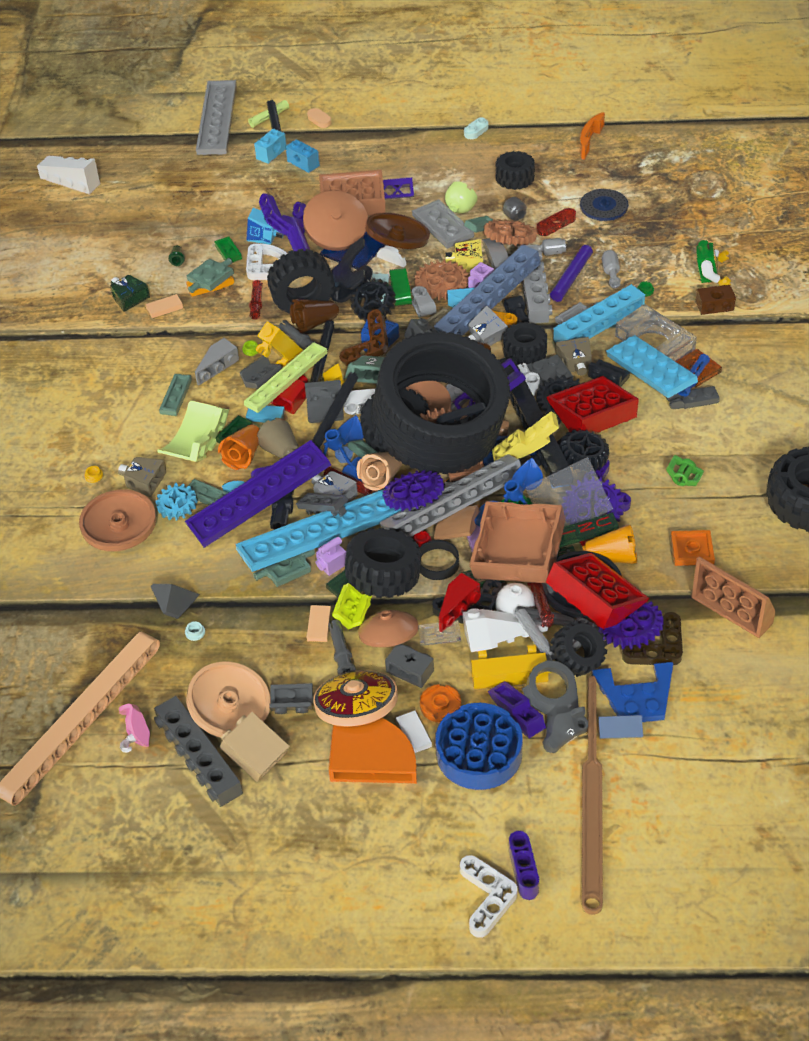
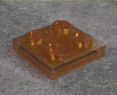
(711, 369)

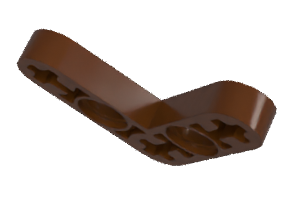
(372, 345)

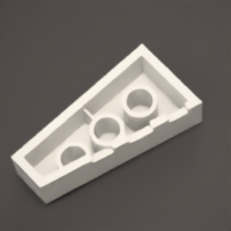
(70, 172)

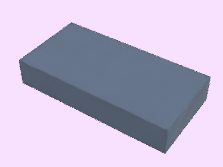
(620, 727)

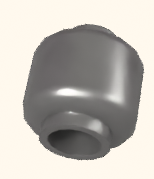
(514, 208)

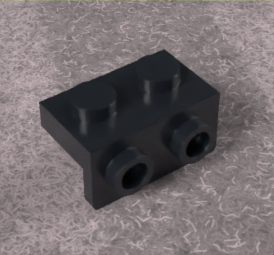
(611, 372)

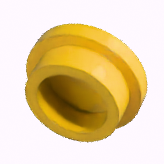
(93, 474)

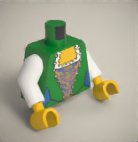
(708, 263)

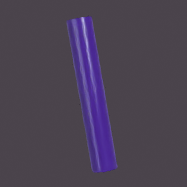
(571, 273)

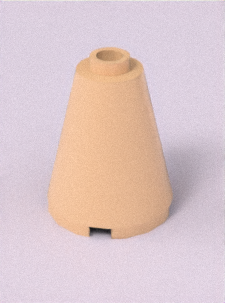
(377, 470)

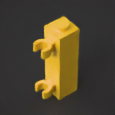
(277, 340)
(512, 669)

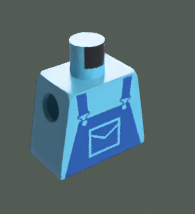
(259, 230)

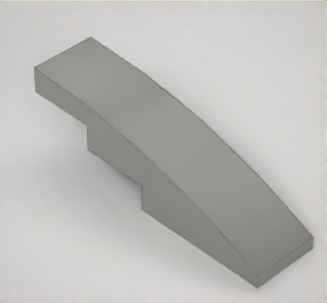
(495, 252)

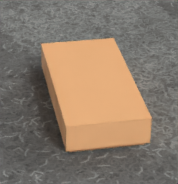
(164, 306)
(318, 623)

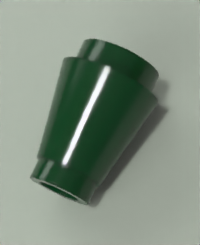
(176, 256)

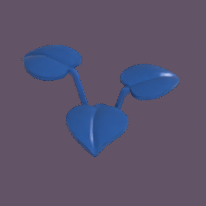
(349, 431)
(523, 477)

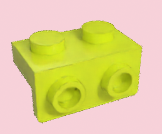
(351, 607)

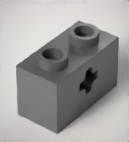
(409, 665)

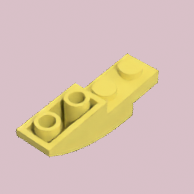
(524, 443)

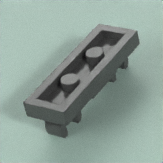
(323, 502)

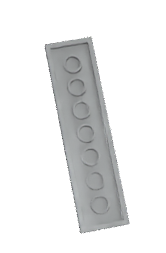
(216, 117)

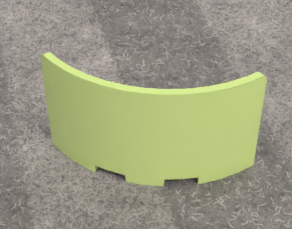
(197, 432)

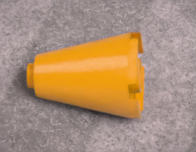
(615, 545)

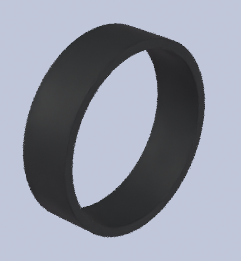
(444, 574)

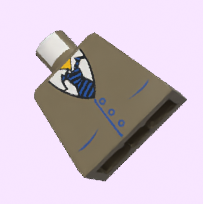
(575, 354)
(143, 474)

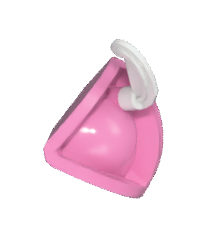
(135, 726)

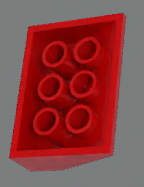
(594, 405)
(595, 589)

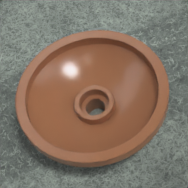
(388, 628)

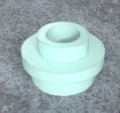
(195, 627)

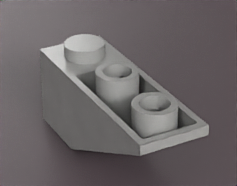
(217, 359)

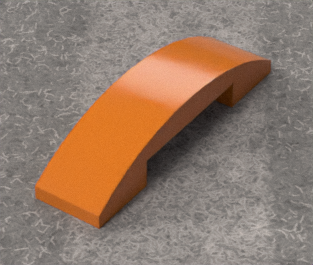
(594, 125)

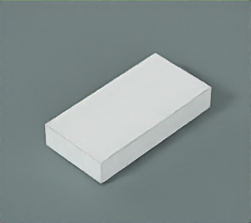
(414, 730)

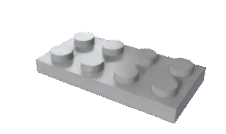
(442, 223)

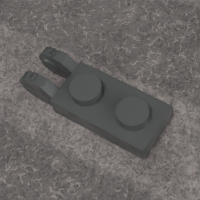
(696, 398)

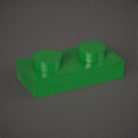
(228, 249)

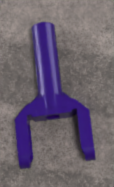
(287, 225)

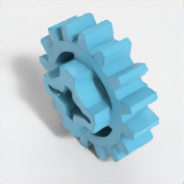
(176, 501)

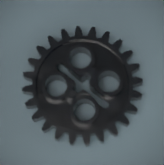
(552, 388)

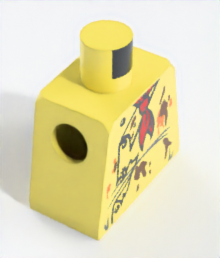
(466, 254)

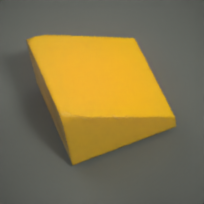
(333, 374)

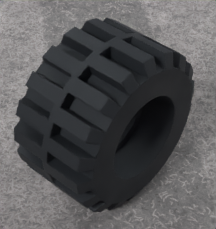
(515, 170)
(525, 343)
(590, 640)

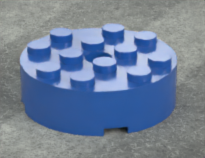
(479, 746)

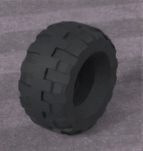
(785, 489)

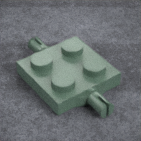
(209, 274)
(287, 569)

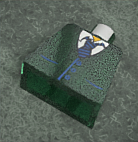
(128, 291)

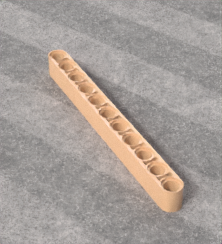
(77, 718)

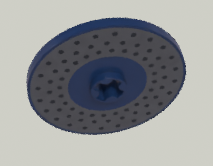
(604, 204)

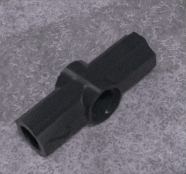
(281, 511)

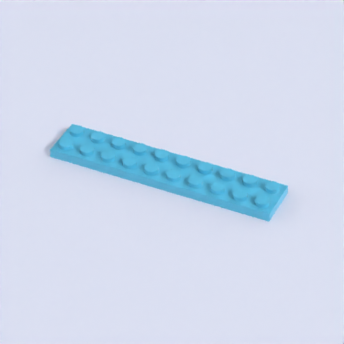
(313, 532)

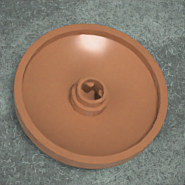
(334, 220)
(117, 520)

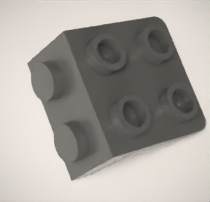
(320, 398)

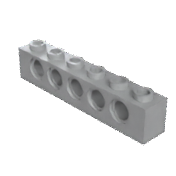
(535, 293)

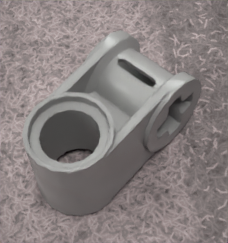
(422, 302)

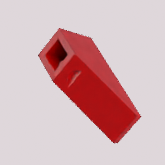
(458, 598)

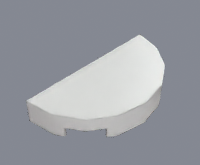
(391, 255)

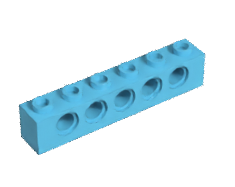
(601, 315)

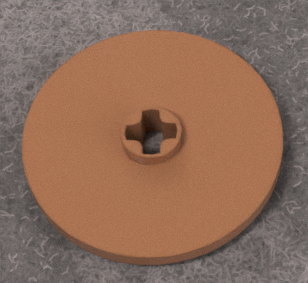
(434, 394)

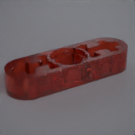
(548, 226)

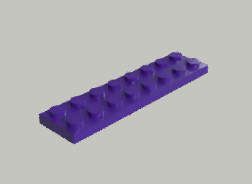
(257, 493)

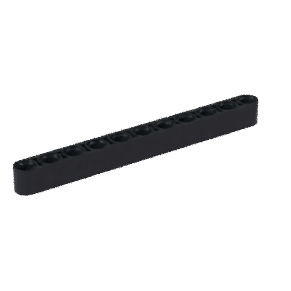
(530, 413)

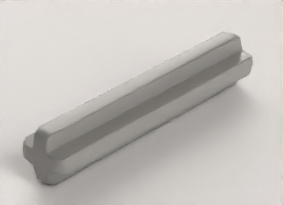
(534, 632)

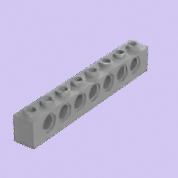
(455, 497)

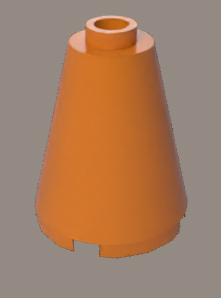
(240, 447)

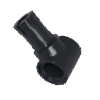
(517, 307)

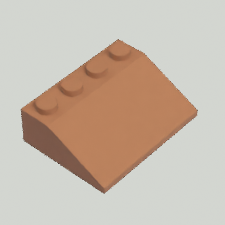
(363, 185)
(732, 598)

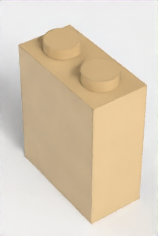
(254, 746)

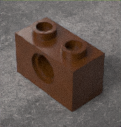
(715, 299)

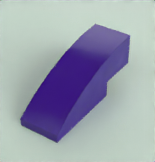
(519, 707)

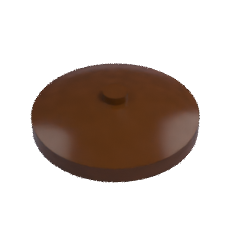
(397, 230)

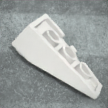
(489, 627)

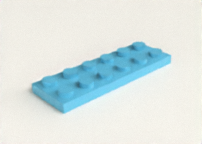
(651, 366)

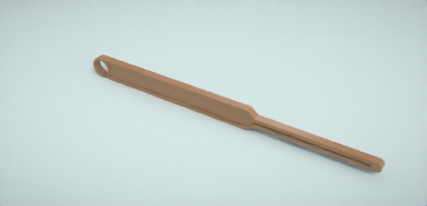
(592, 814)

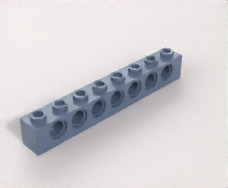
(490, 290)

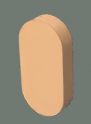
(319, 117)

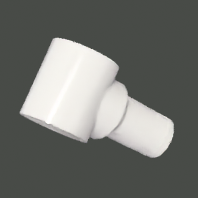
(532, 378)

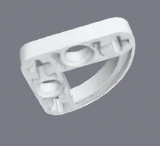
(258, 270)

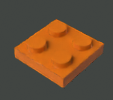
(690, 545)

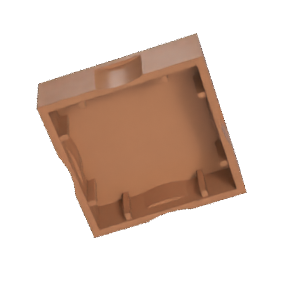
(517, 542)

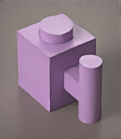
(479, 274)
(331, 556)

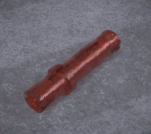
(255, 303)

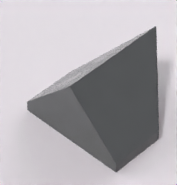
(173, 599)

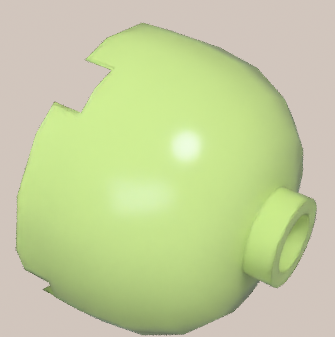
(460, 198)

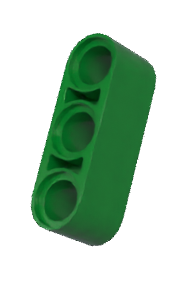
(400, 286)

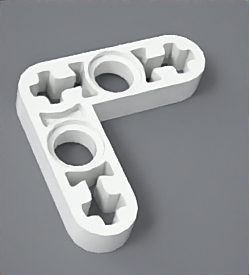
(494, 890)

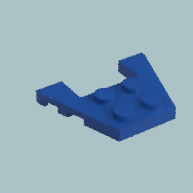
(641, 698)

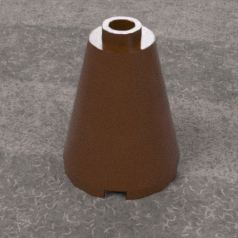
(312, 313)

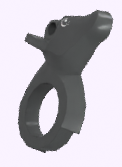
(563, 714)

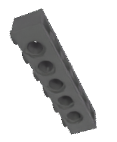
(189, 738)

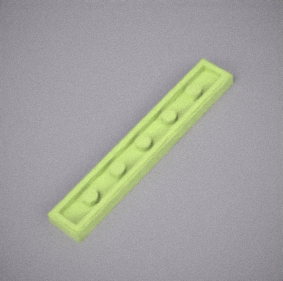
(285, 377)

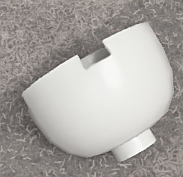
(514, 595)

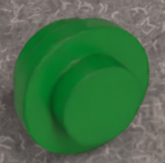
(646, 287)

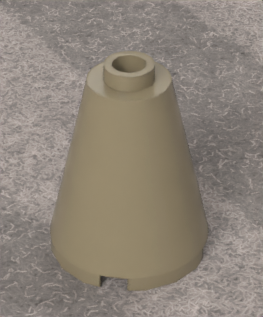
(277, 438)

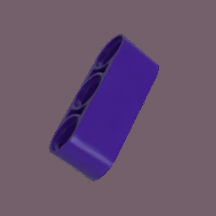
(524, 874)

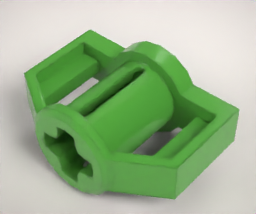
(686, 466)

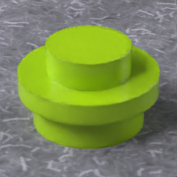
(249, 348)

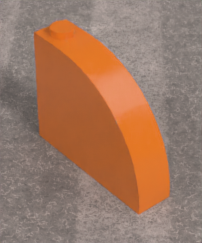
(372, 754)

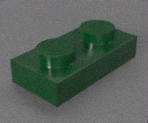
(236, 425)

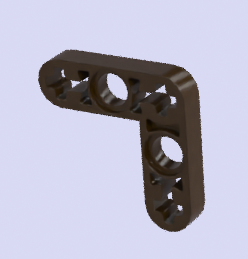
(666, 646)

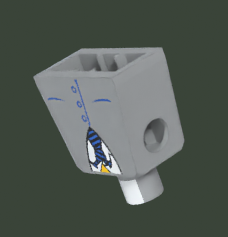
(487, 327)
(335, 484)

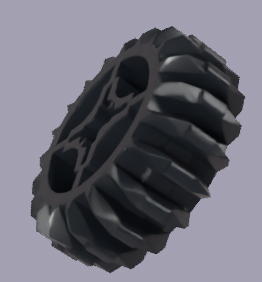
(374, 292)
(585, 444)

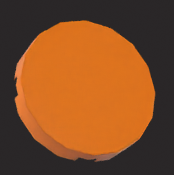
(439, 701)

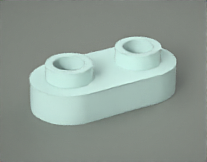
(476, 128)

